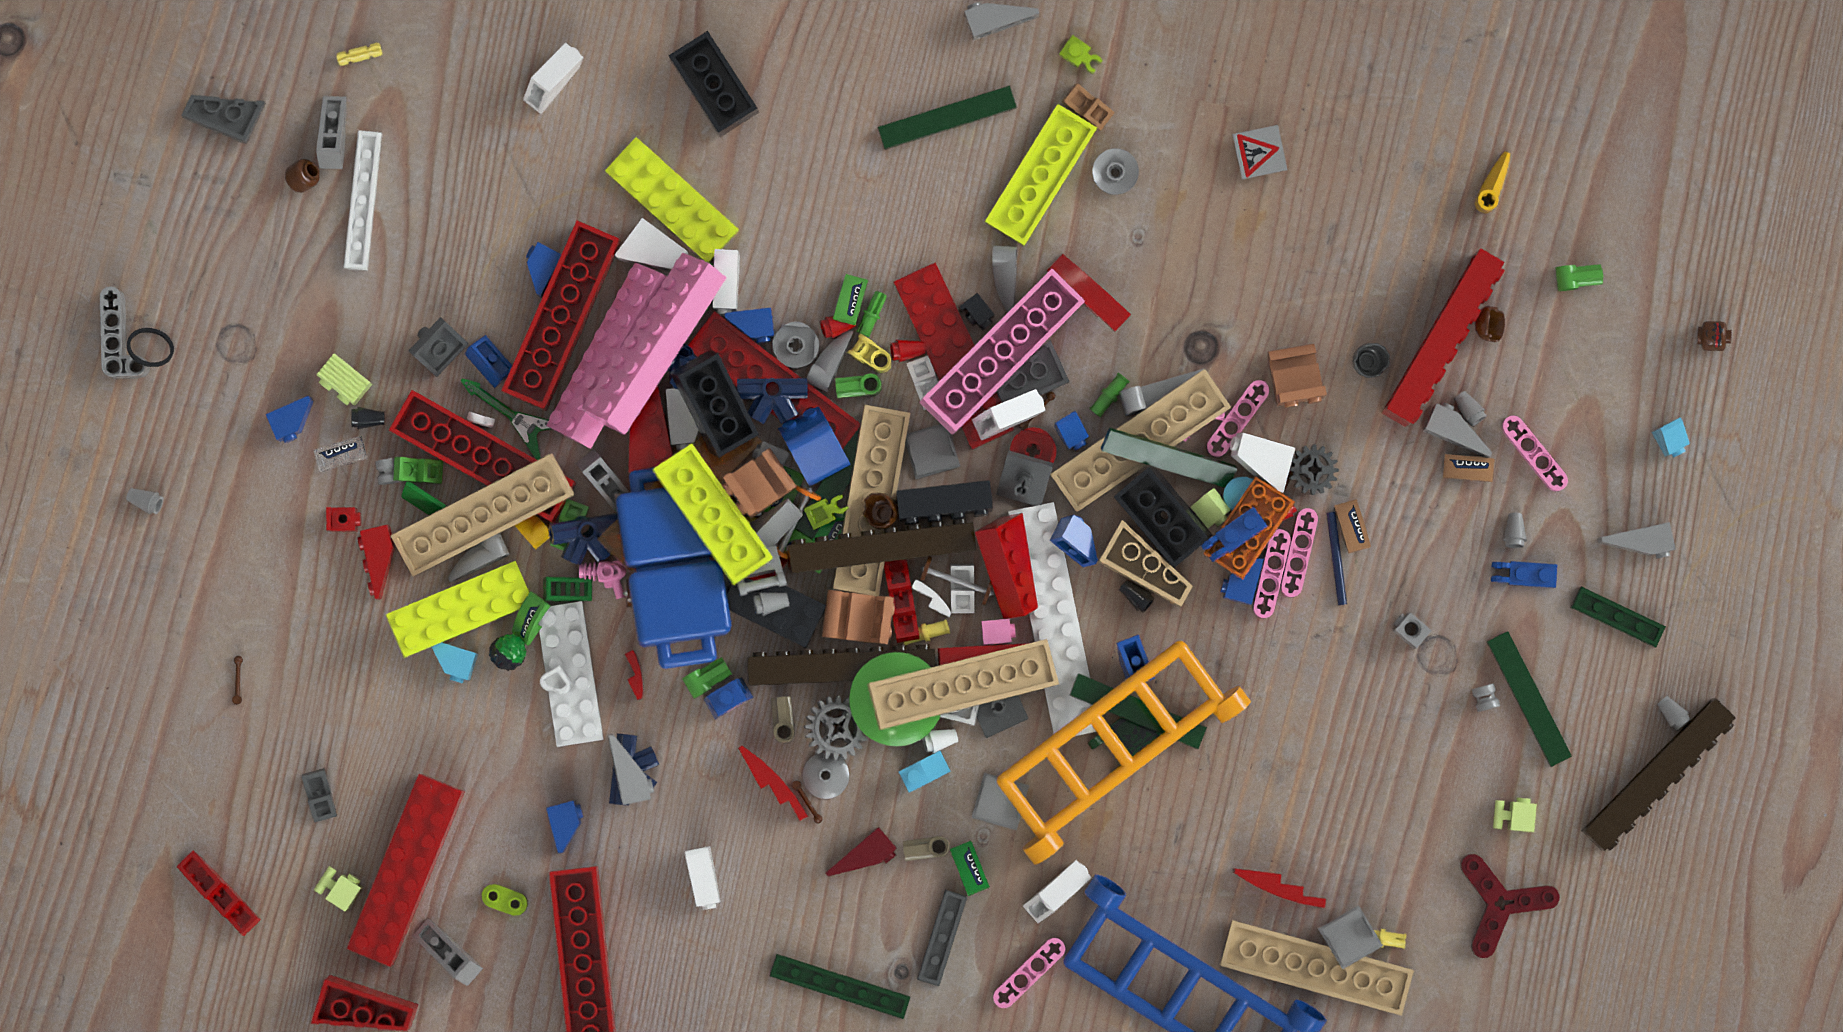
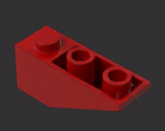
(379, 554)

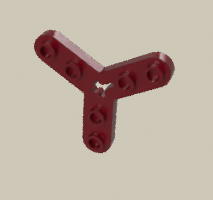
(1490, 890)

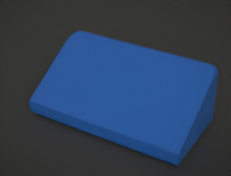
(489, 361)

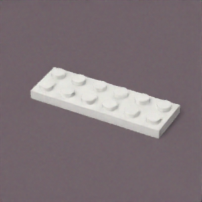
(567, 643)

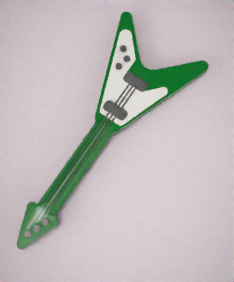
(525, 424)

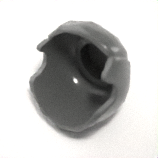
(1371, 360)

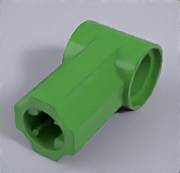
(1572, 277)
(855, 386)
(703, 679)

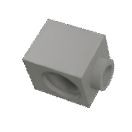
(1422, 630)

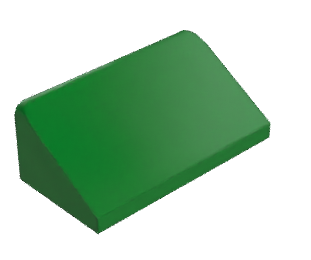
(421, 499)

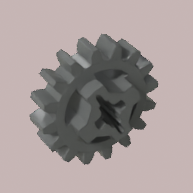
(1322, 470)

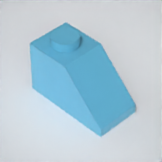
(1672, 438)
(455, 661)
(924, 771)

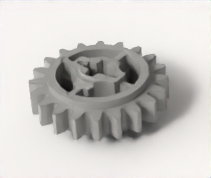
(823, 744)

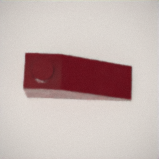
(869, 852)

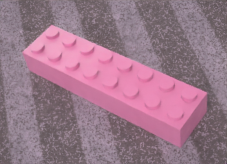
(618, 323)
(653, 343)
(1002, 351)

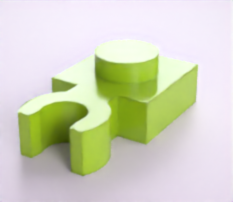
(1077, 52)
(823, 512)

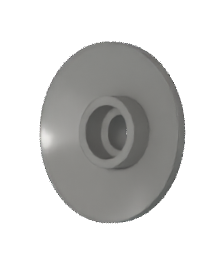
(1119, 160)
(825, 788)

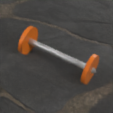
(808, 493)

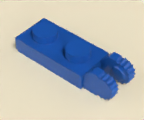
(1236, 533)
(1527, 574)

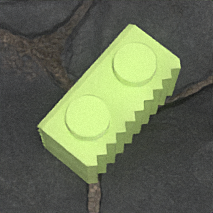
(344, 380)

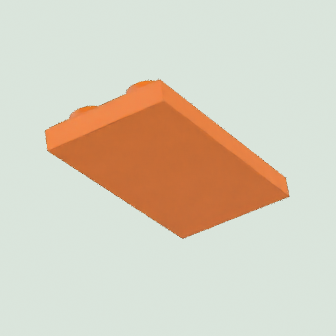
(1272, 507)

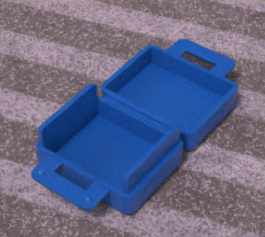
(675, 585)

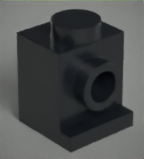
(977, 312)

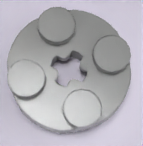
(786, 335)

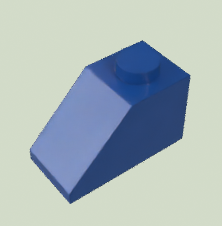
(541, 265)
(754, 323)
(290, 419)
(1071, 431)
(1075, 540)
(1242, 590)
(1131, 655)
(564, 822)

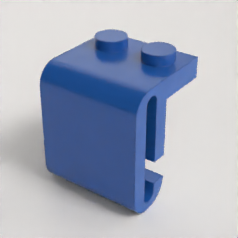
(814, 445)

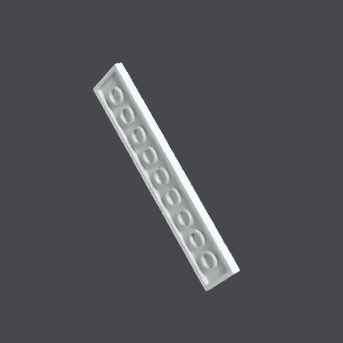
(1055, 615)

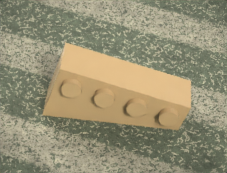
(1138, 562)

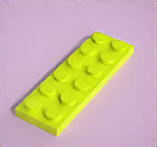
(1041, 175)
(671, 200)
(712, 514)
(458, 609)

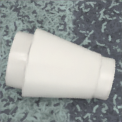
(939, 739)

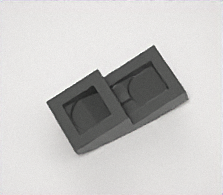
(319, 795)

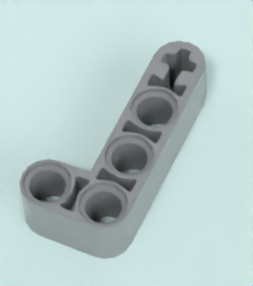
(117, 332)
(1139, 398)

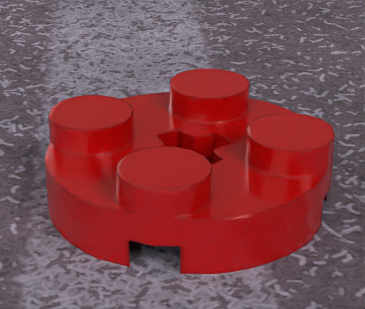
(1038, 437)

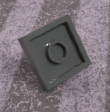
(437, 346)
(1024, 478)
(1000, 715)

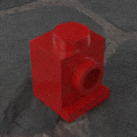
(334, 525)

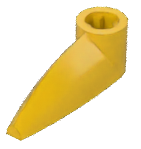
(1493, 184)
(534, 531)

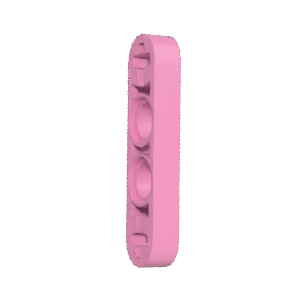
(1239, 420)
(1531, 456)
(1296, 552)
(1274, 574)
(1032, 976)

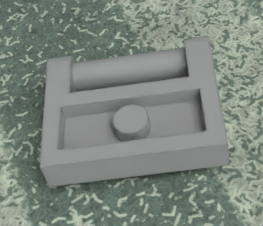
(772, 566)

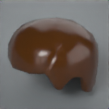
(1490, 324)
(880, 510)

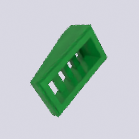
(567, 580)

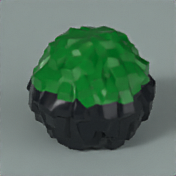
(507, 652)

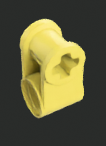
(869, 354)

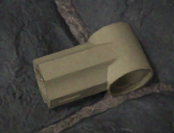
(782, 716)
(923, 848)

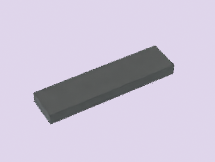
(942, 937)

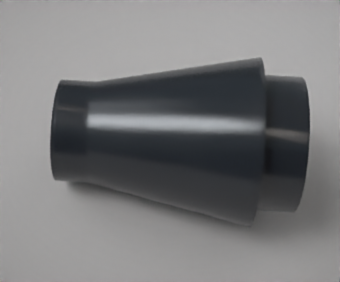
(366, 418)
(1137, 596)

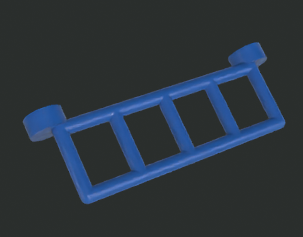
(1109, 897)

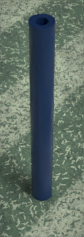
(1336, 558)

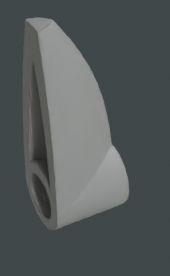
(1004, 270)
(828, 363)
(480, 556)

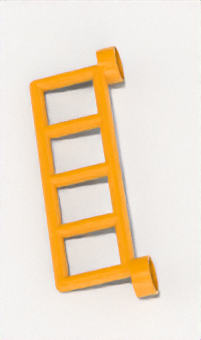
(1224, 707)

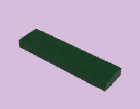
(1618, 617)

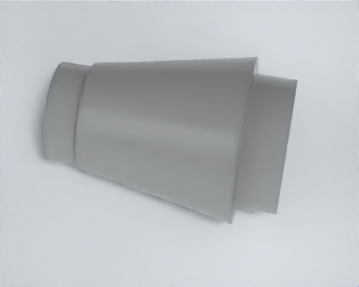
(1471, 410)
(145, 500)
(1515, 531)
(769, 602)
(1673, 713)

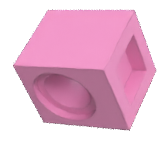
(997, 631)

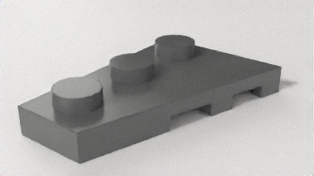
(225, 116)
(1040, 372)

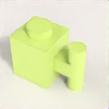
(1211, 509)
(1520, 815)
(343, 891)

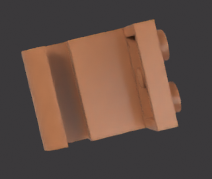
(1296, 376)
(759, 484)
(858, 617)

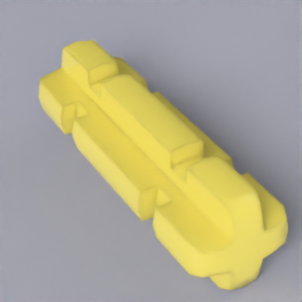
(359, 54)

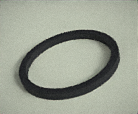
(145, 363)

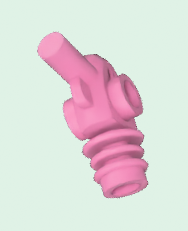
(607, 572)

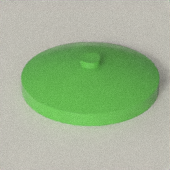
(877, 669)

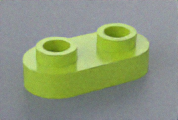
(504, 899)

